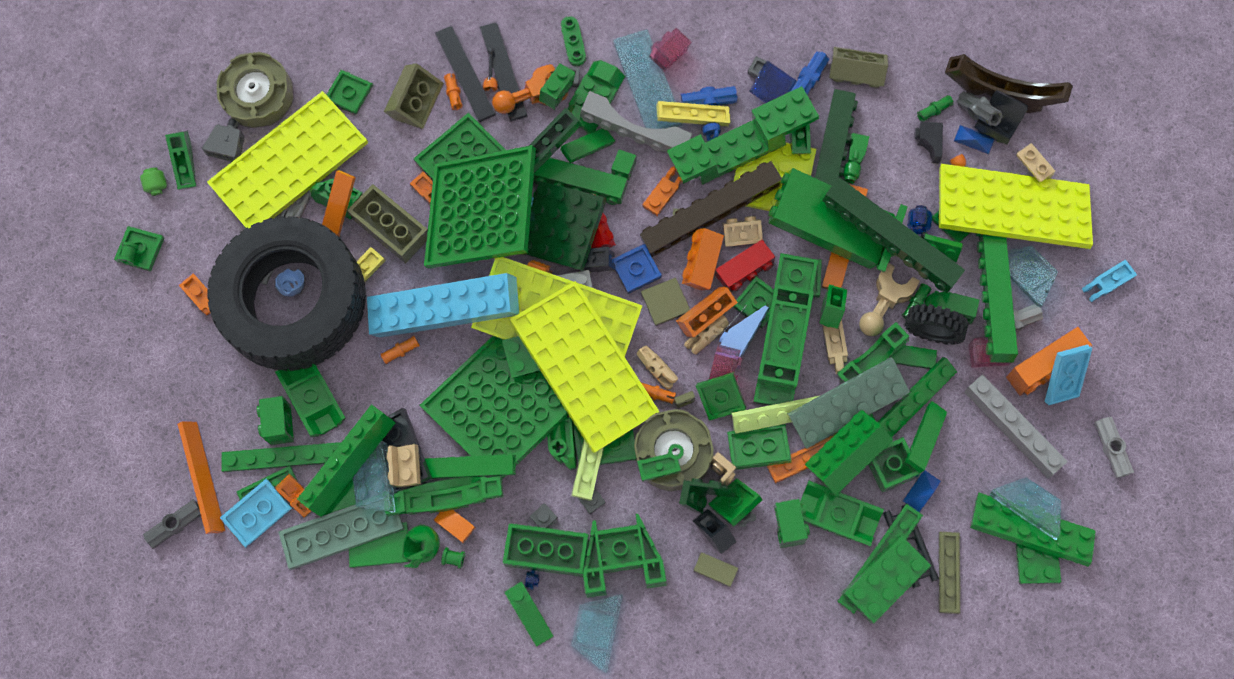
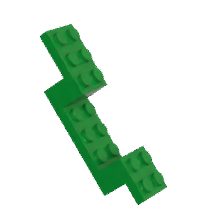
(746, 142)
(786, 330)

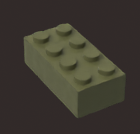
(388, 223)

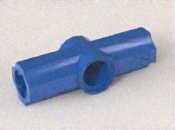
(812, 72)
(711, 96)

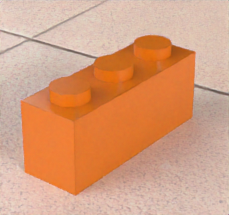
(702, 259)
(706, 311)

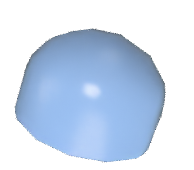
(282, 282)

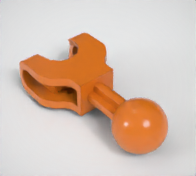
(505, 102)

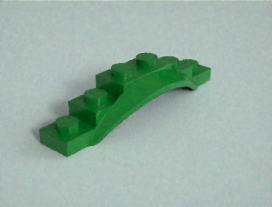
(447, 495)

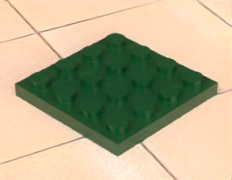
(563, 225)

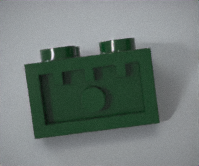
(695, 492)

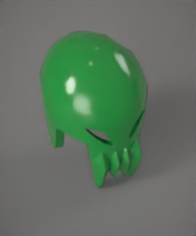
(420, 545)

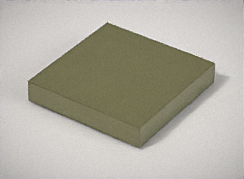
(665, 301)

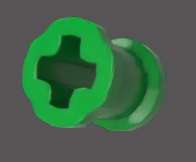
(128, 253)
(453, 558)

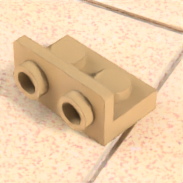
(1036, 163)
(742, 232)
(403, 465)
(723, 466)

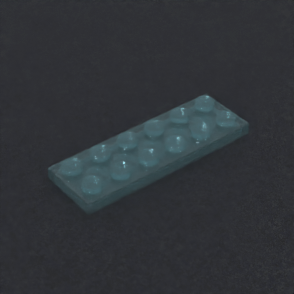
(644, 77)

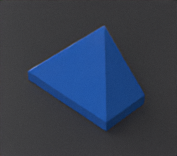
(974, 139)
(921, 491)

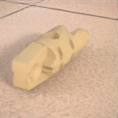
(706, 336)
(657, 367)

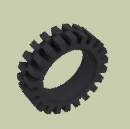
(936, 324)

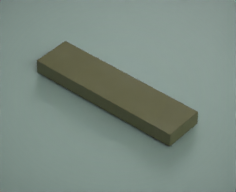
(949, 572)

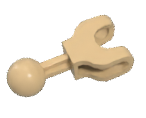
(889, 295)

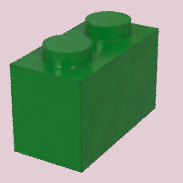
(557, 86)
(833, 306)

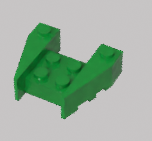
(619, 551)

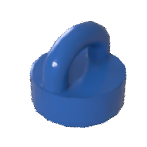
(711, 129)

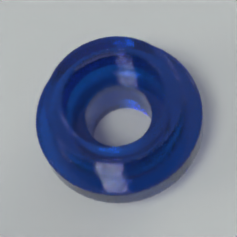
(532, 579)

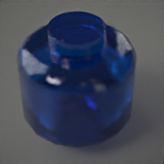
(919, 219)

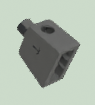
(225, 141)

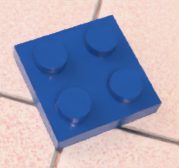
(636, 268)

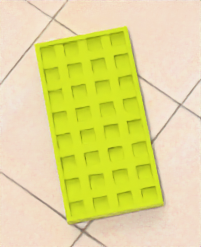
(288, 161)
(1015, 206)
(535, 285)
(584, 366)

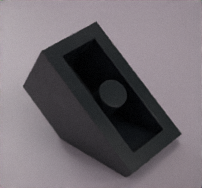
(715, 531)

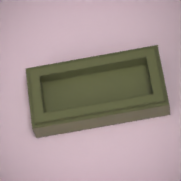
(715, 569)

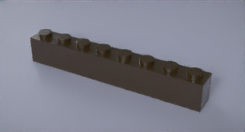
(711, 209)

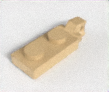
(835, 346)

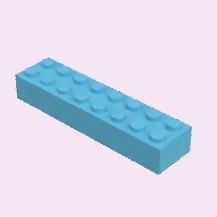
(443, 305)

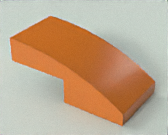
(423, 186)
(538, 265)
(291, 490)
(455, 524)

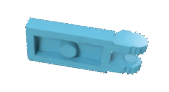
(1111, 280)

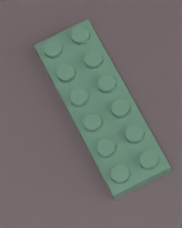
(838, 406)
(335, 534)

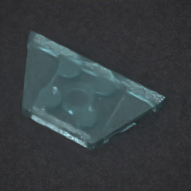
(1031, 273)
(372, 483)
(1031, 504)
(596, 630)

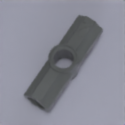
(979, 108)
(162, 530)

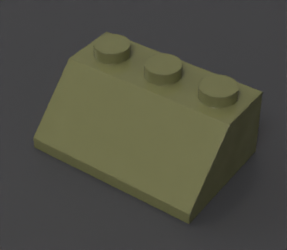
(858, 67)
(413, 96)

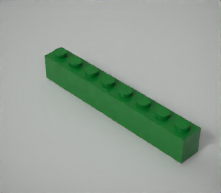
(997, 298)

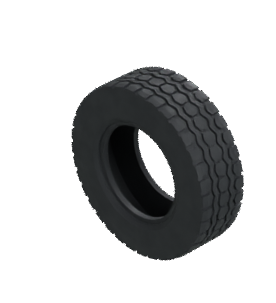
(258, 253)

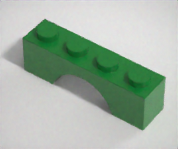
(885, 347)

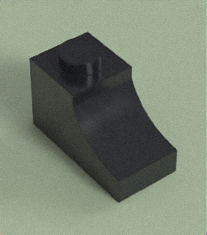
(931, 138)

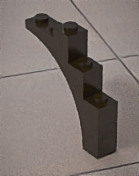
(979, 80)

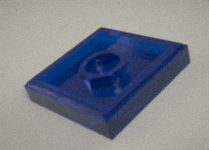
(771, 83)

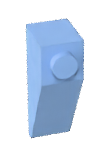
(743, 333)

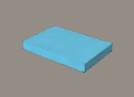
(1068, 374)
(256, 513)

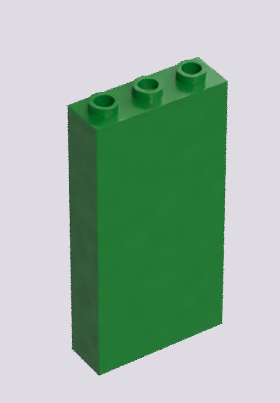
(805, 215)

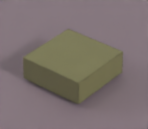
(684, 399)

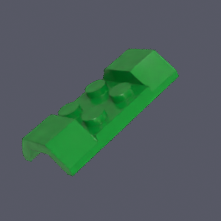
(600, 79)
(311, 400)
(840, 513)

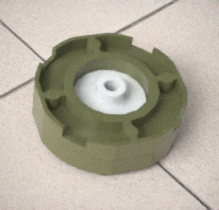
(255, 90)
(679, 428)

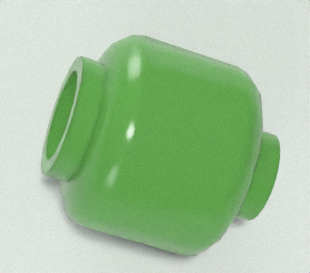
(153, 181)

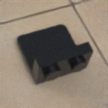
(1012, 112)

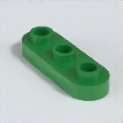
(573, 47)

